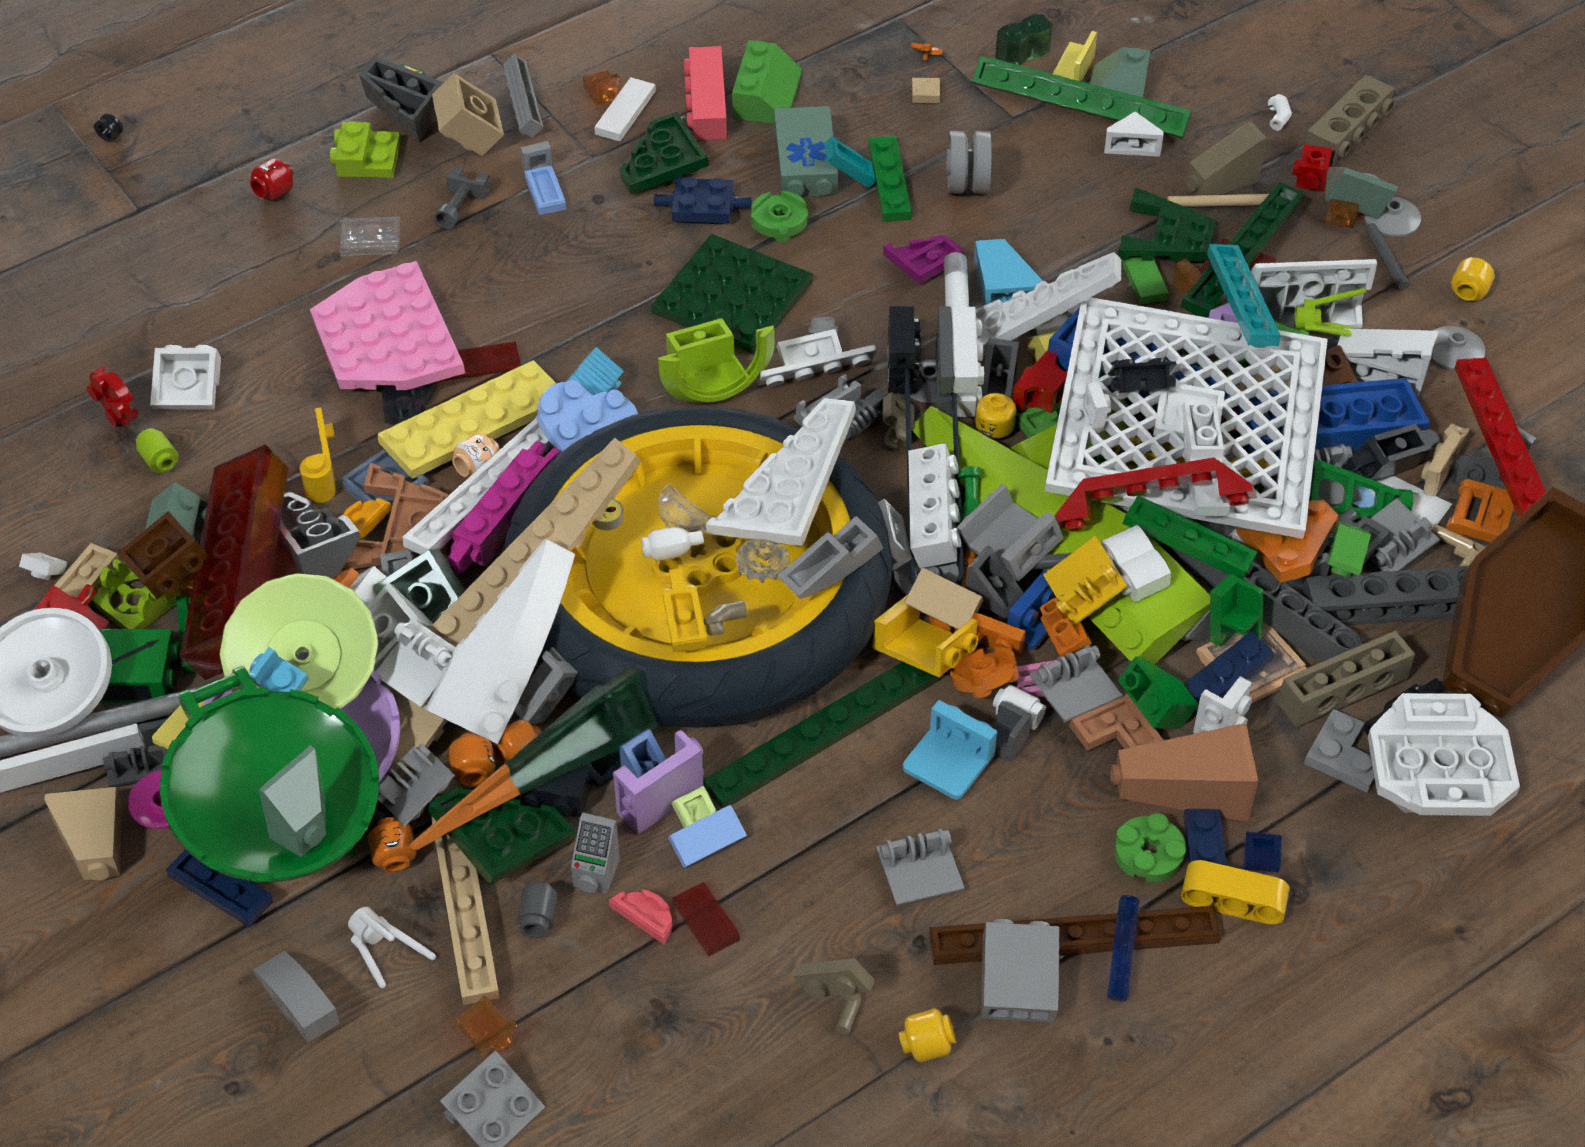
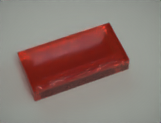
(706, 919)

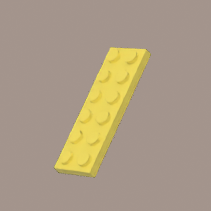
(487, 409)

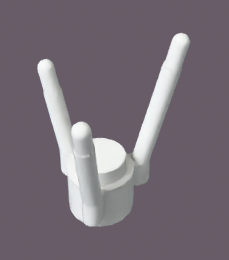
(371, 929)

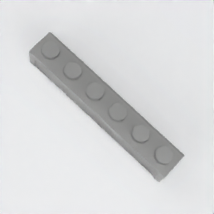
(523, 96)

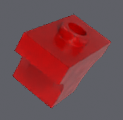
(1041, 385)

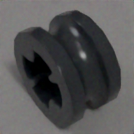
(108, 127)

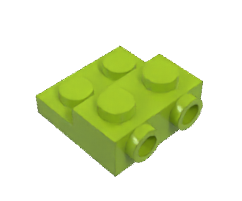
(364, 151)

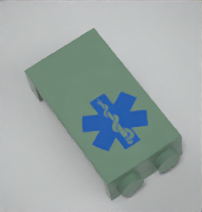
(802, 151)

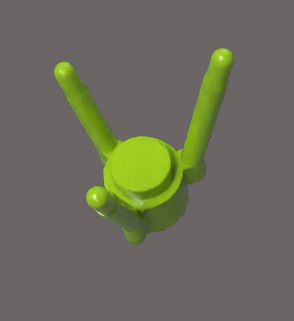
(1309, 318)

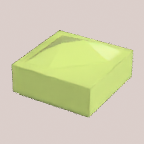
(693, 806)

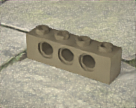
(1352, 117)
(1345, 678)

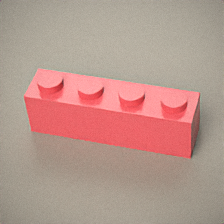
(707, 93)

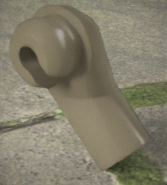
(723, 613)

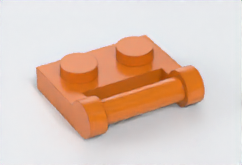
(1492, 516)

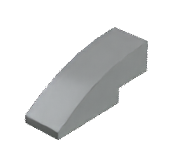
(831, 559)
(297, 996)

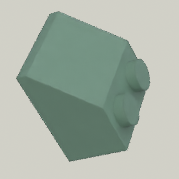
(427, 584)

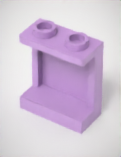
(649, 797)

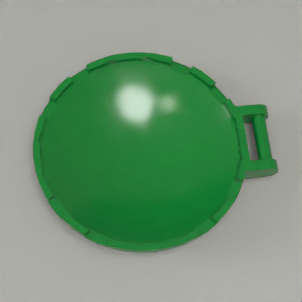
(237, 747)

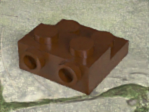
(163, 555)

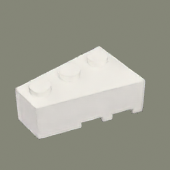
(1389, 354)

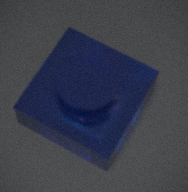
(1262, 852)

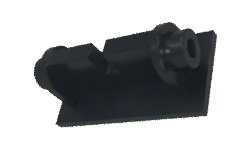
(1154, 371)

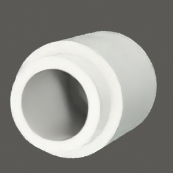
(1023, 701)

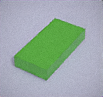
(1145, 280)

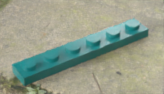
(1243, 295)

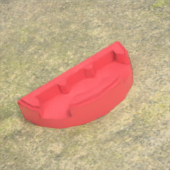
(646, 911)

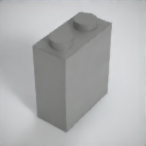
(1020, 971)

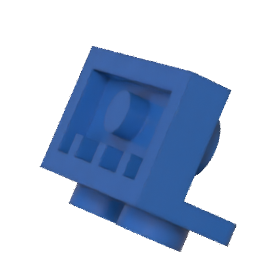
(1026, 611)

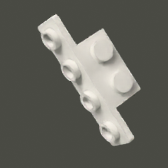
(813, 354)

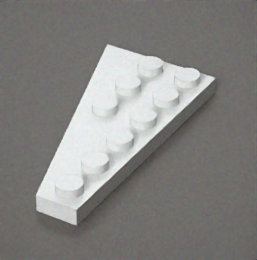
(788, 485)

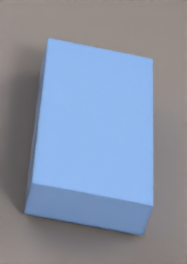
(545, 190)
(707, 836)

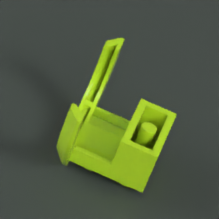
(703, 362)

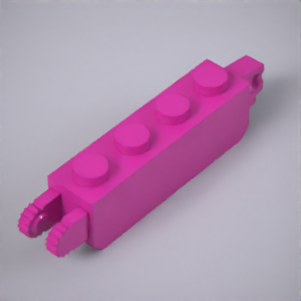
(486, 525)

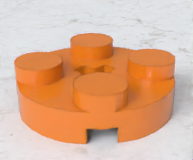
(982, 672)

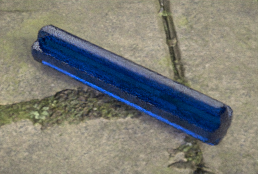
(1123, 948)

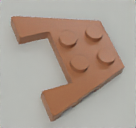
(408, 509)

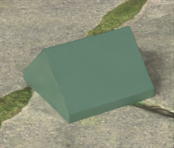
(1359, 188)

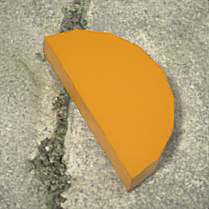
(367, 514)

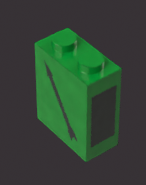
(140, 664)

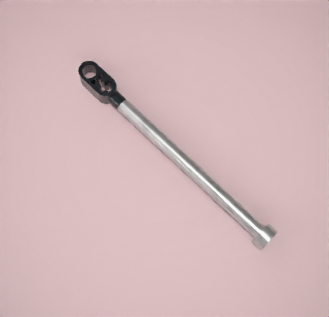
(96, 723)

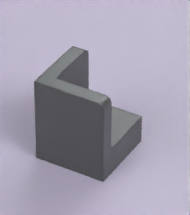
(1011, 729)

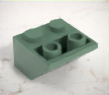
(183, 505)

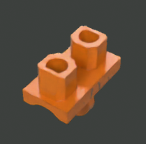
(1061, 630)

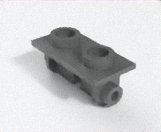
(1477, 469)

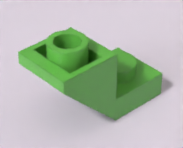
(1348, 549)

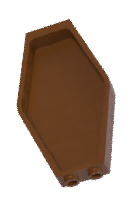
(1520, 606)

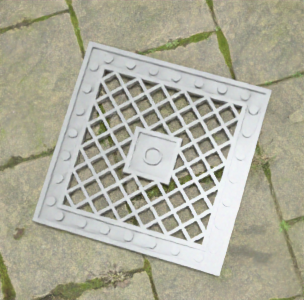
(1297, 356)

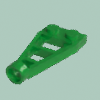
(1349, 480)

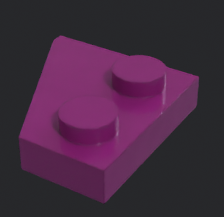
(922, 257)

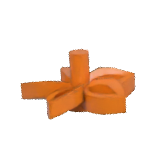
(927, 48)

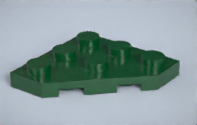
(662, 155)
(505, 835)

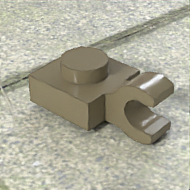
(895, 416)

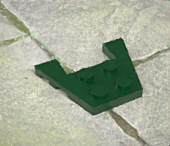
(1178, 231)

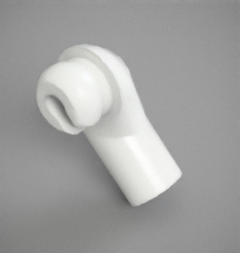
(1282, 109)

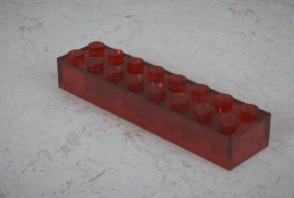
(241, 548)

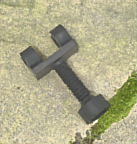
(448, 214)

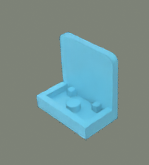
(952, 751)

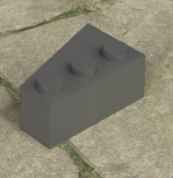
(401, 95)

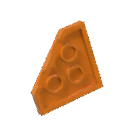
(1292, 556)

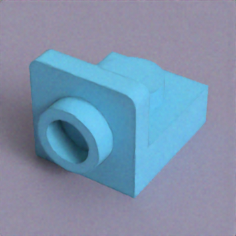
(275, 673)

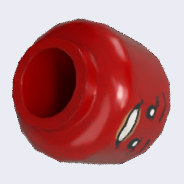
(271, 179)

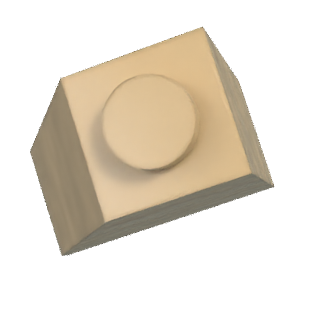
(90, 829)

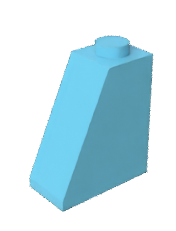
(1001, 271)

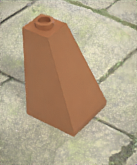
(1191, 772)

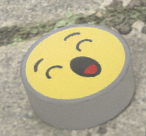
(611, 517)

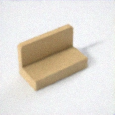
(943, 599)

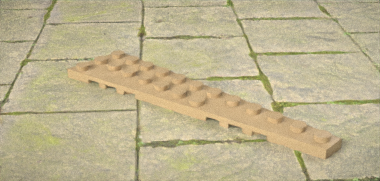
(561, 523)

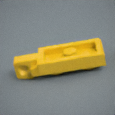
(683, 614)

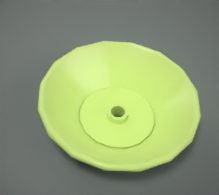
(308, 616)

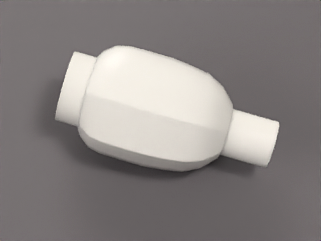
(669, 543)

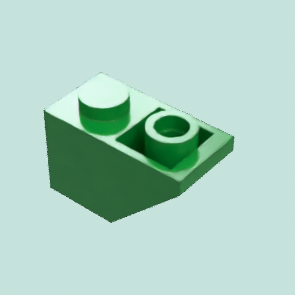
(1157, 694)

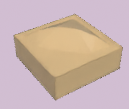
(925, 90)

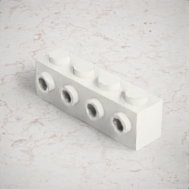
(933, 506)

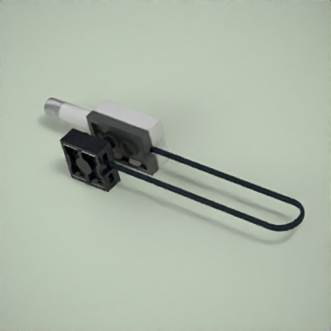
(956, 362)

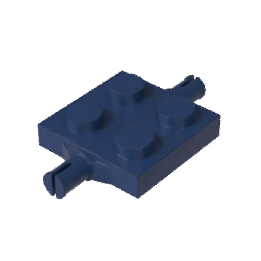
(702, 200)

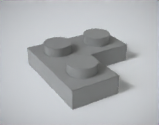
(1335, 753)

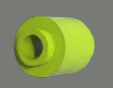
(156, 450)

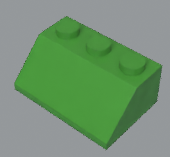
(764, 82)

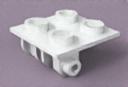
(416, 662)

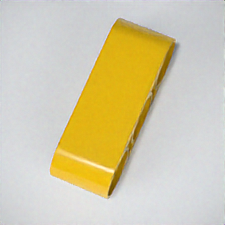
(1235, 892)

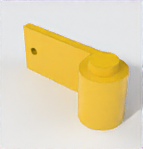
(317, 469)

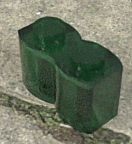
(1024, 40)

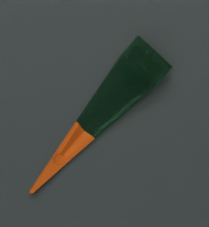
(581, 735)

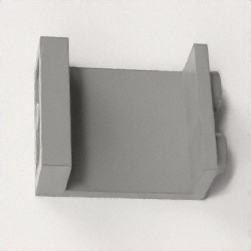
(1011, 532)

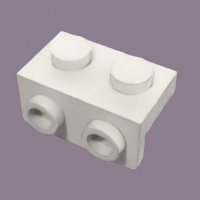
(1226, 711)

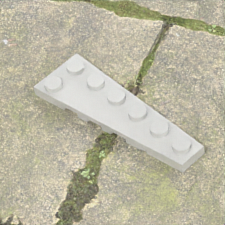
(1047, 300)

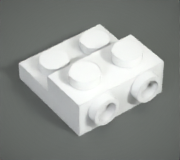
(185, 378)

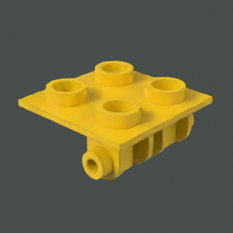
(1085, 581)

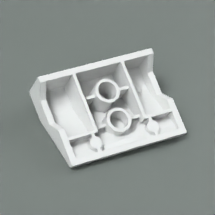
(1290, 283)

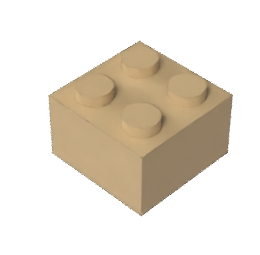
(467, 115)

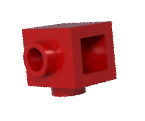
(1312, 167)

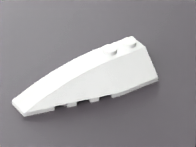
(502, 650)

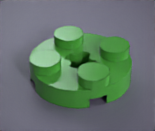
(781, 228)
(1154, 831)

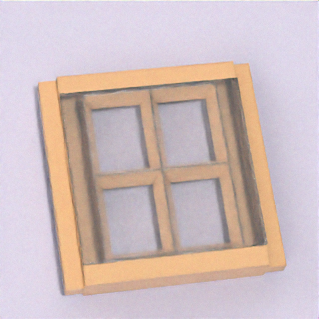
(1271, 676)

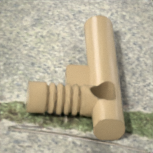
(1464, 546)

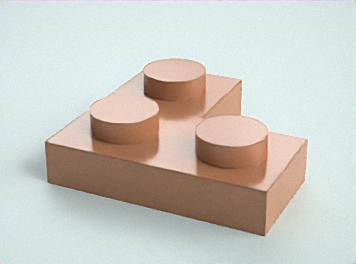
(1114, 720)

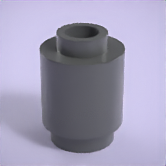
(537, 909)

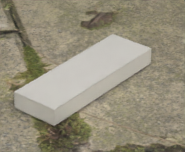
(625, 109)

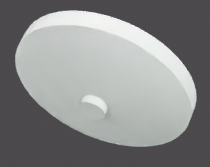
(50, 671)

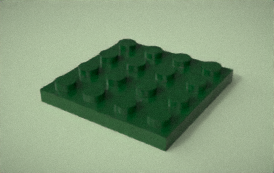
(732, 285)

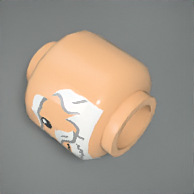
(473, 453)

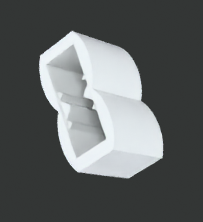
(1137, 563)

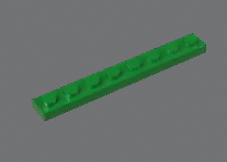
(1078, 95)

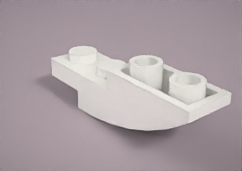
(1204, 441)

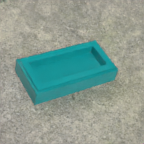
(850, 162)

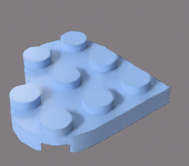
(571, 412)

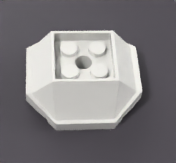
(1442, 756)

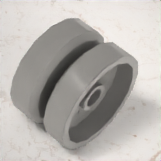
(968, 162)

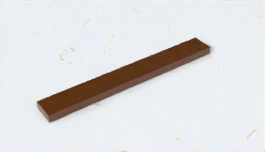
(1088, 933)

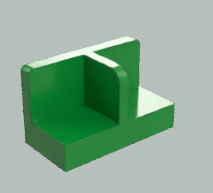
(1235, 608)

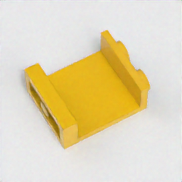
(920, 643)

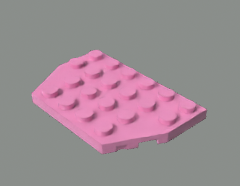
(386, 332)

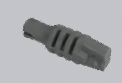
(866, 414)

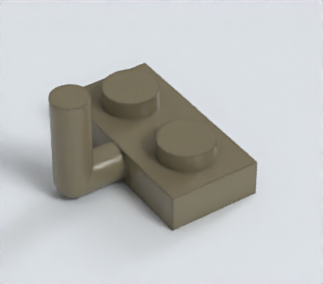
(836, 978)

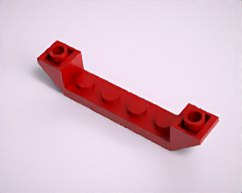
(1077, 509)

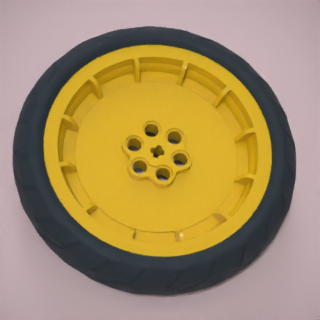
(614, 595)

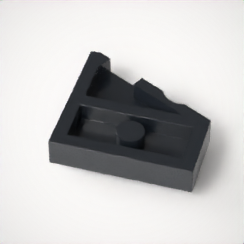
(405, 404)

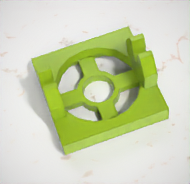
(148, 608)

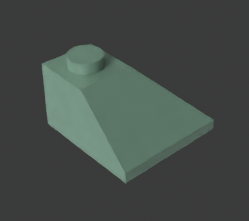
(1123, 71)
(296, 804)

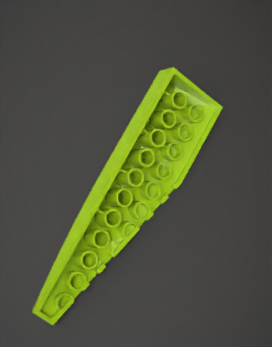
(1136, 628)

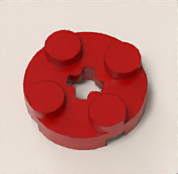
(112, 395)

